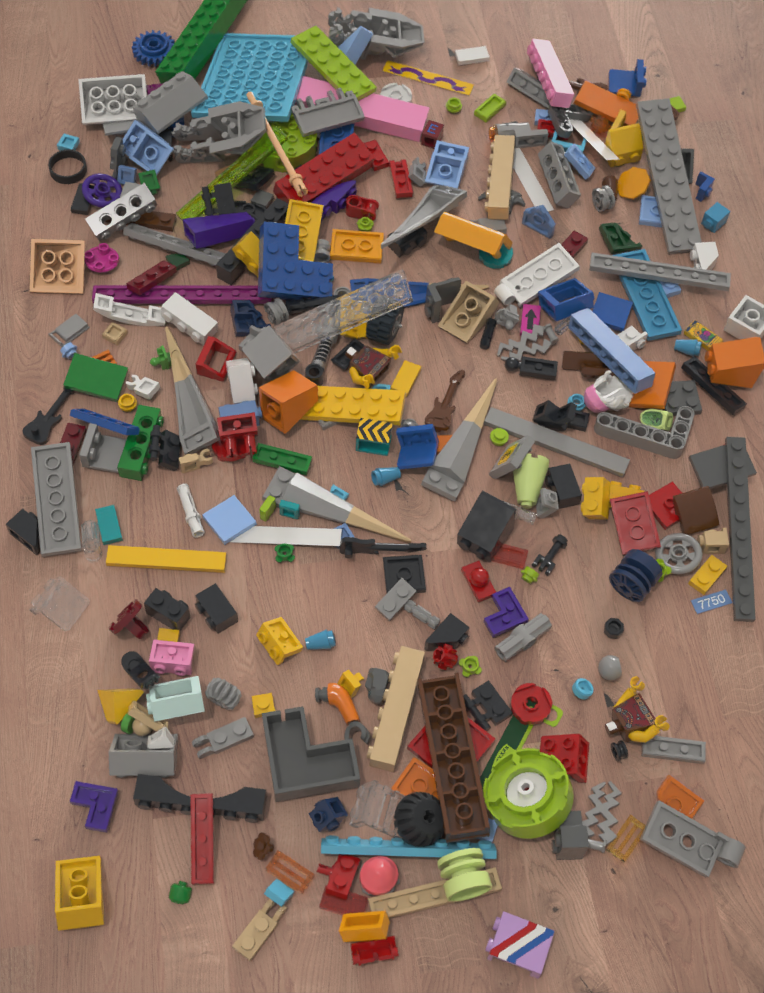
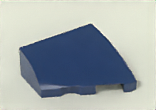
(244, 316)

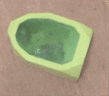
(657, 419)

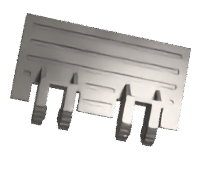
(327, 113)

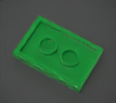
(95, 377)

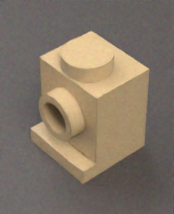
(714, 541)

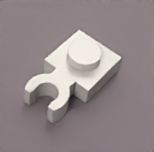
(144, 388)

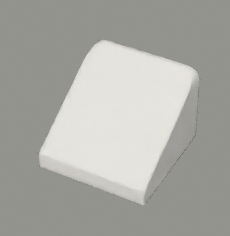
(161, 739)

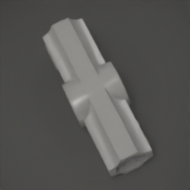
(523, 637)

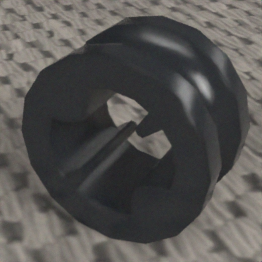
(619, 750)

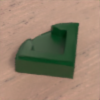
(178, 260)

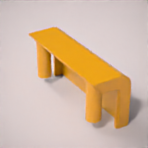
(472, 234)

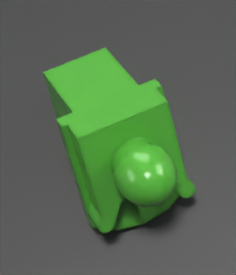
(162, 359)

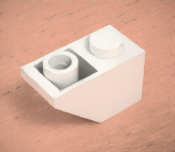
(704, 255)

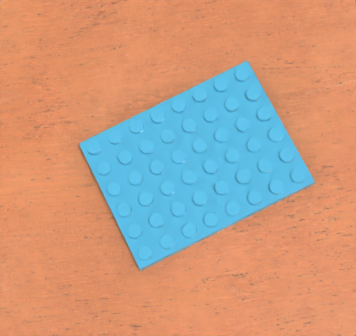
(254, 64)

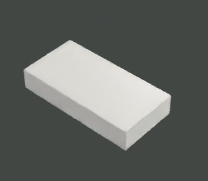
(472, 55)

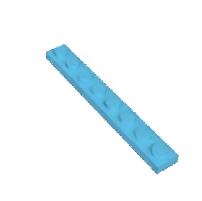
(397, 847)

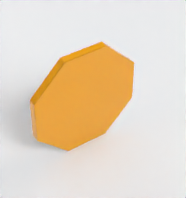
(633, 183)

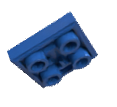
(612, 311)

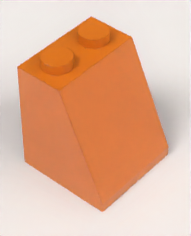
(735, 362)
(287, 400)

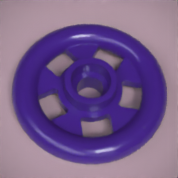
(99, 187)

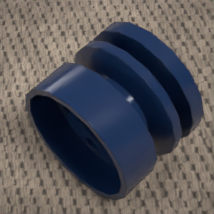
(635, 575)

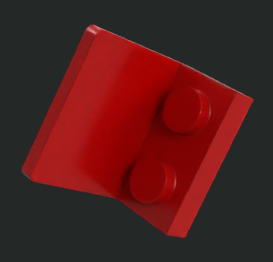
(571, 751)

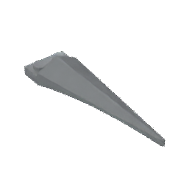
(433, 205)

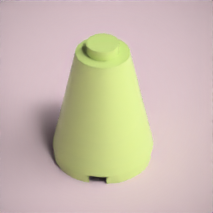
(530, 479)

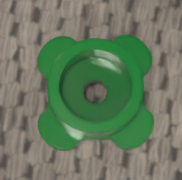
(280, 549)

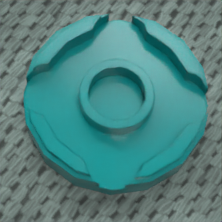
(491, 262)

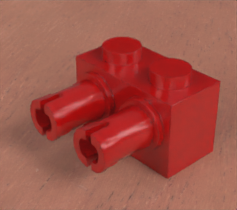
(238, 427)

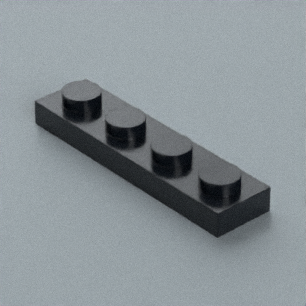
(720, 392)

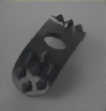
(135, 665)

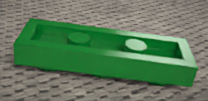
(286, 459)

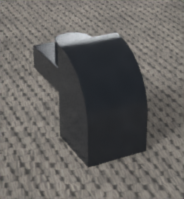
(553, 417)

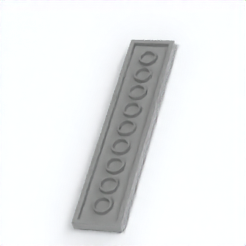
(668, 175)

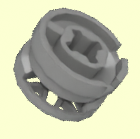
(602, 198)
(276, 311)

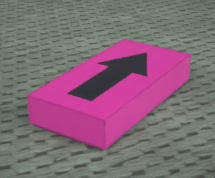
(530, 316)

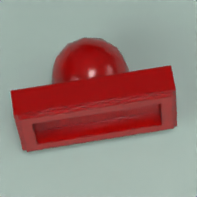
(478, 581)

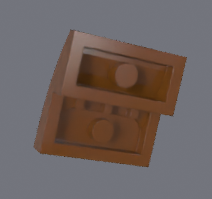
(696, 510)

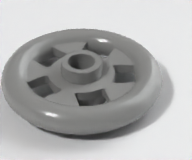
(687, 541)

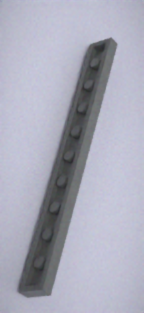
(740, 530)

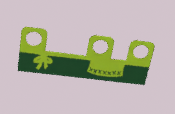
(514, 739)

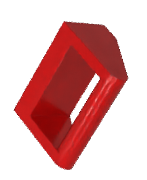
(202, 365)

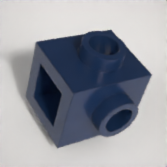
(328, 814)

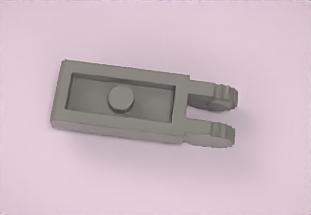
(224, 738)

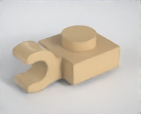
(193, 461)

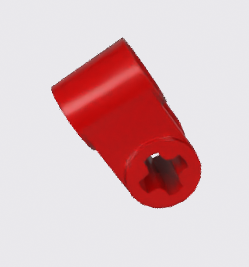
(360, 207)

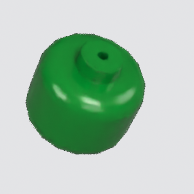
(180, 893)

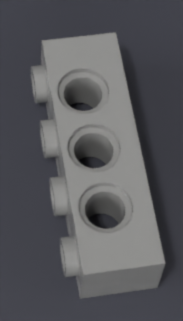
(559, 175)
(124, 203)

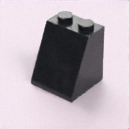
(486, 526)

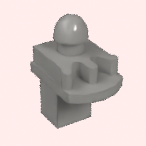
(507, 316)

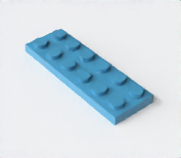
(650, 302)

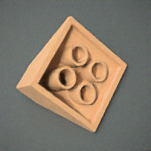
(57, 266)

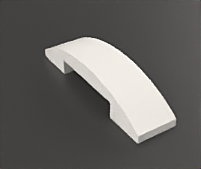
(127, 313)

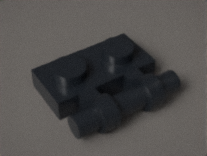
(224, 199)
(169, 448)
(490, 702)

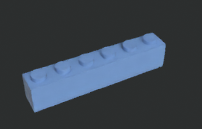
(611, 350)

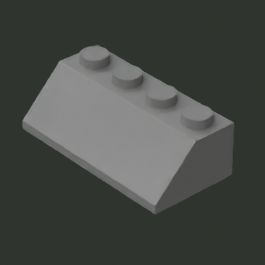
(169, 102)

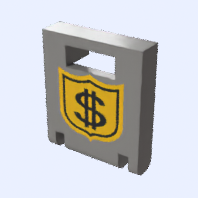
(512, 457)

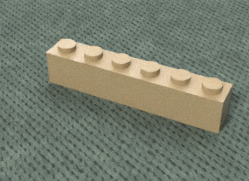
(501, 177)
(396, 709)

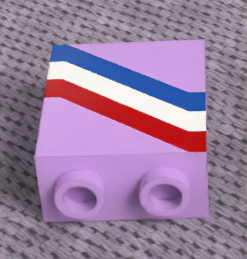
(520, 943)

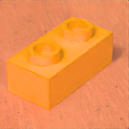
(364, 926)

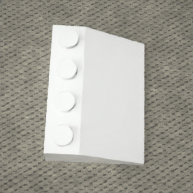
(110, 98)

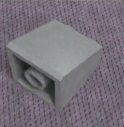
(270, 354)

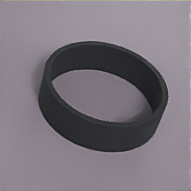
(67, 154)

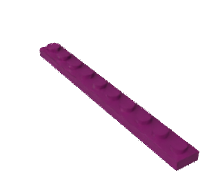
(193, 293)

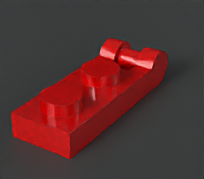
(400, 178)

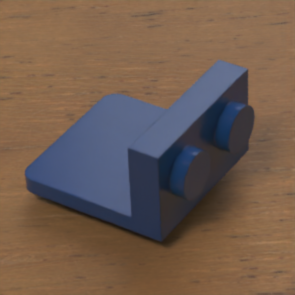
(630, 80)
(417, 446)

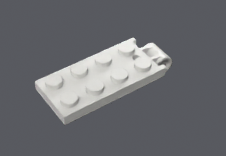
(538, 274)

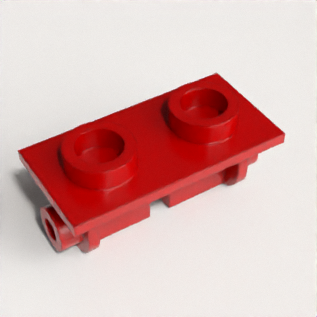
(374, 950)

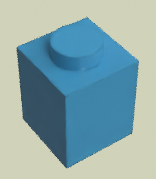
(715, 217)

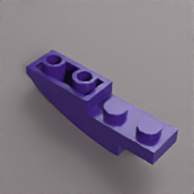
(335, 198)

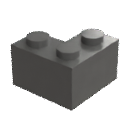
(570, 838)

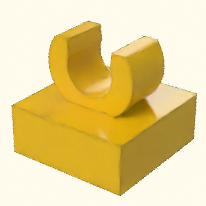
(351, 682)

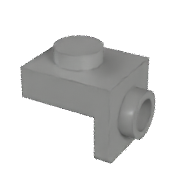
(546, 503)

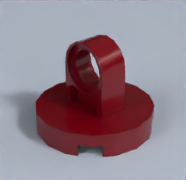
(128, 619)

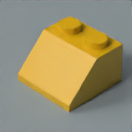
(625, 144)

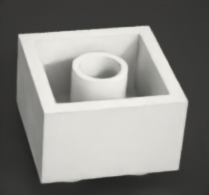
(746, 319)

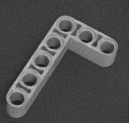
(648, 435)

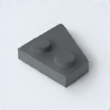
(117, 156)

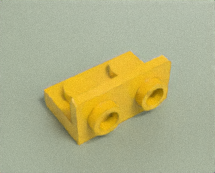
(278, 640)

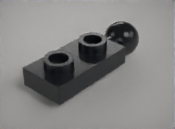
(533, 367)

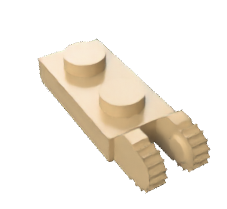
(258, 931)

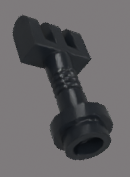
(559, 542)

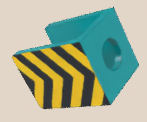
(373, 437)

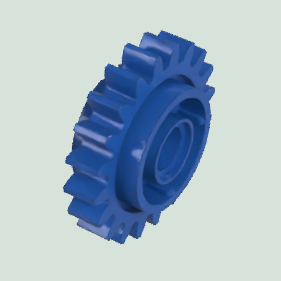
(152, 47)

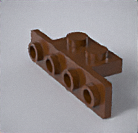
(586, 362)

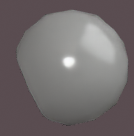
(610, 667)

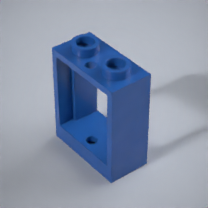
(550, 298)

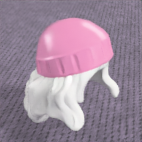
(607, 393)

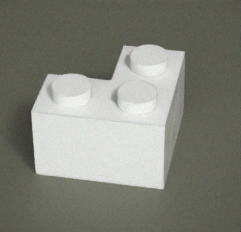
(240, 378)

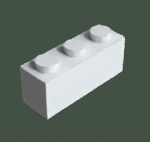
(188, 318)

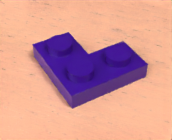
(509, 614)
(99, 800)

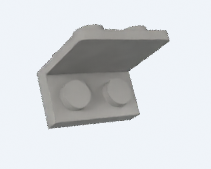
(101, 451)

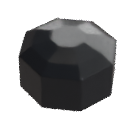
(613, 628)

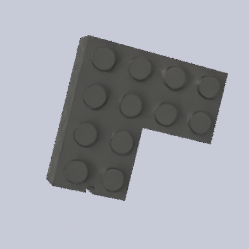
(306, 769)

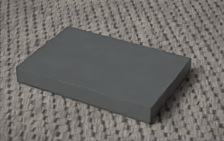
(711, 467)

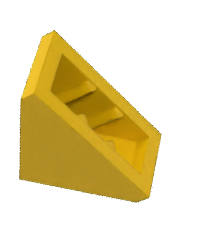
(117, 702)

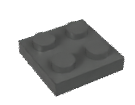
(683, 394)

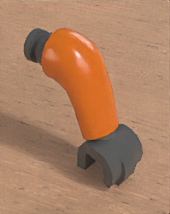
(341, 699)

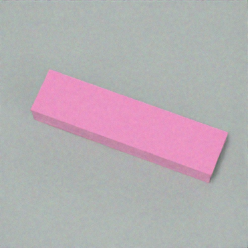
(380, 112)

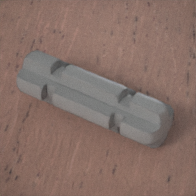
(422, 614)

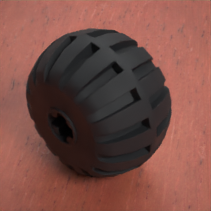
(419, 819)

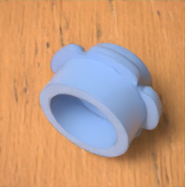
(68, 350)

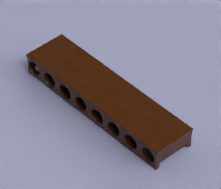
(453, 759)

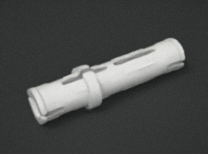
(192, 516)

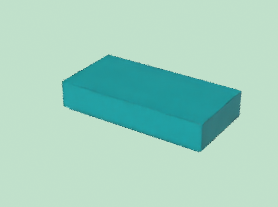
(108, 524)

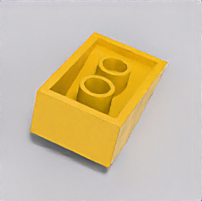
(79, 893)

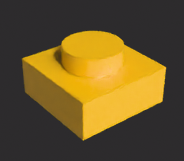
(262, 704)

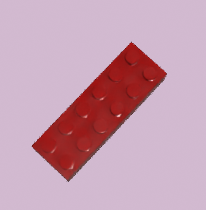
(332, 167)

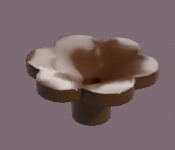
(262, 846)

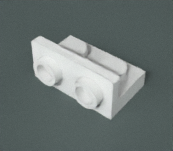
(633, 338)

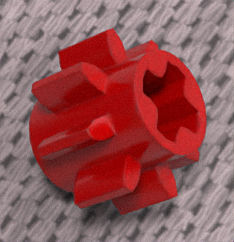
(445, 657)

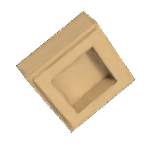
(114, 333)

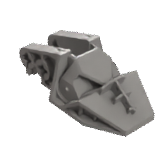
(390, 31)
(235, 124)

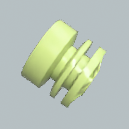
(464, 875)

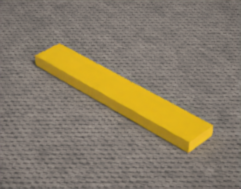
(166, 559)

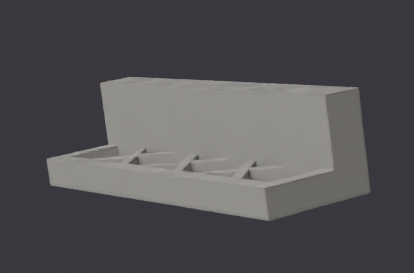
(528, 85)

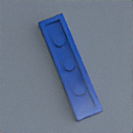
(105, 421)

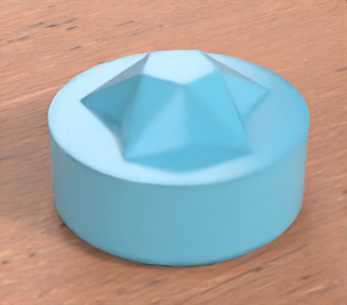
(582, 688)

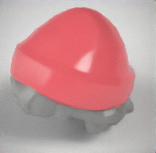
(378, 876)

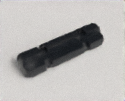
(488, 333)

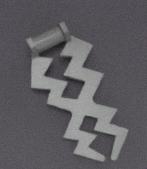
(537, 330)
(607, 835)

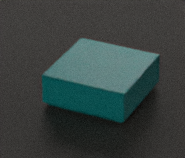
(289, 509)

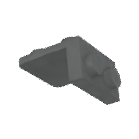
(439, 295)

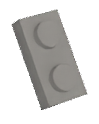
(395, 599)

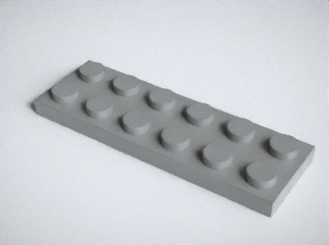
(56, 499)

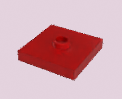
(663, 505)

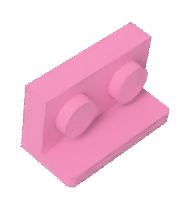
(171, 657)

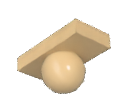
(143, 721)

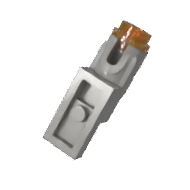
(523, 134)

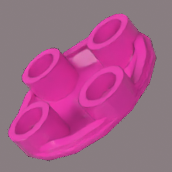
(101, 258)

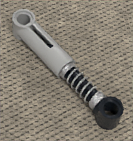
(315, 370)

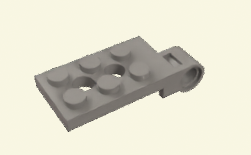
(705, 847)

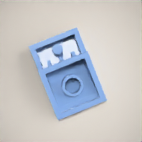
(146, 147)
(447, 164)

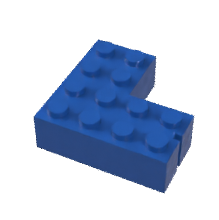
(280, 270)

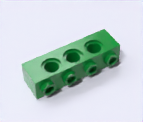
(127, 466)

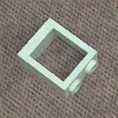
(175, 698)

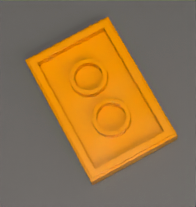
(356, 246)

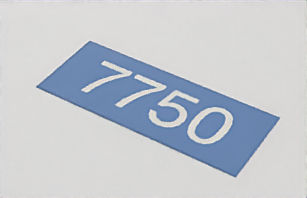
(711, 601)

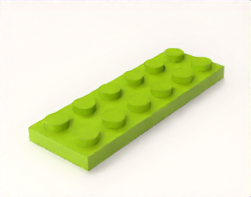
(332, 63)

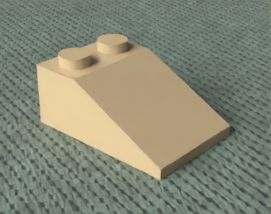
(468, 312)

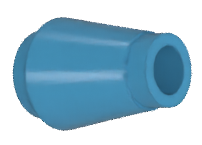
(688, 347)
(382, 476)
(321, 640)

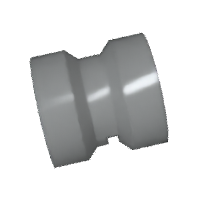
(322, 251)

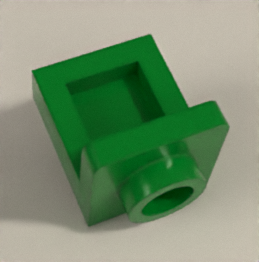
(150, 180)

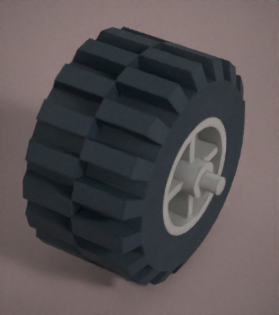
(385, 327)

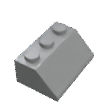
(132, 757)

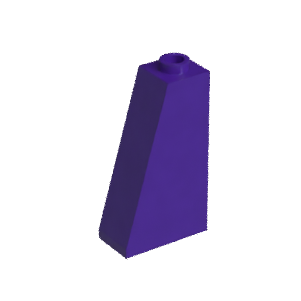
(216, 228)

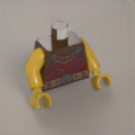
(370, 363)
(634, 718)

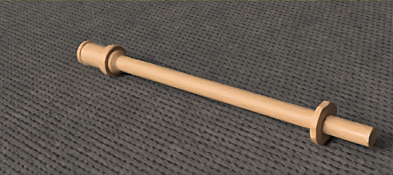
(295, 179)

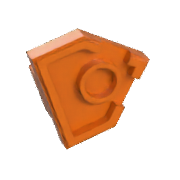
(679, 797)

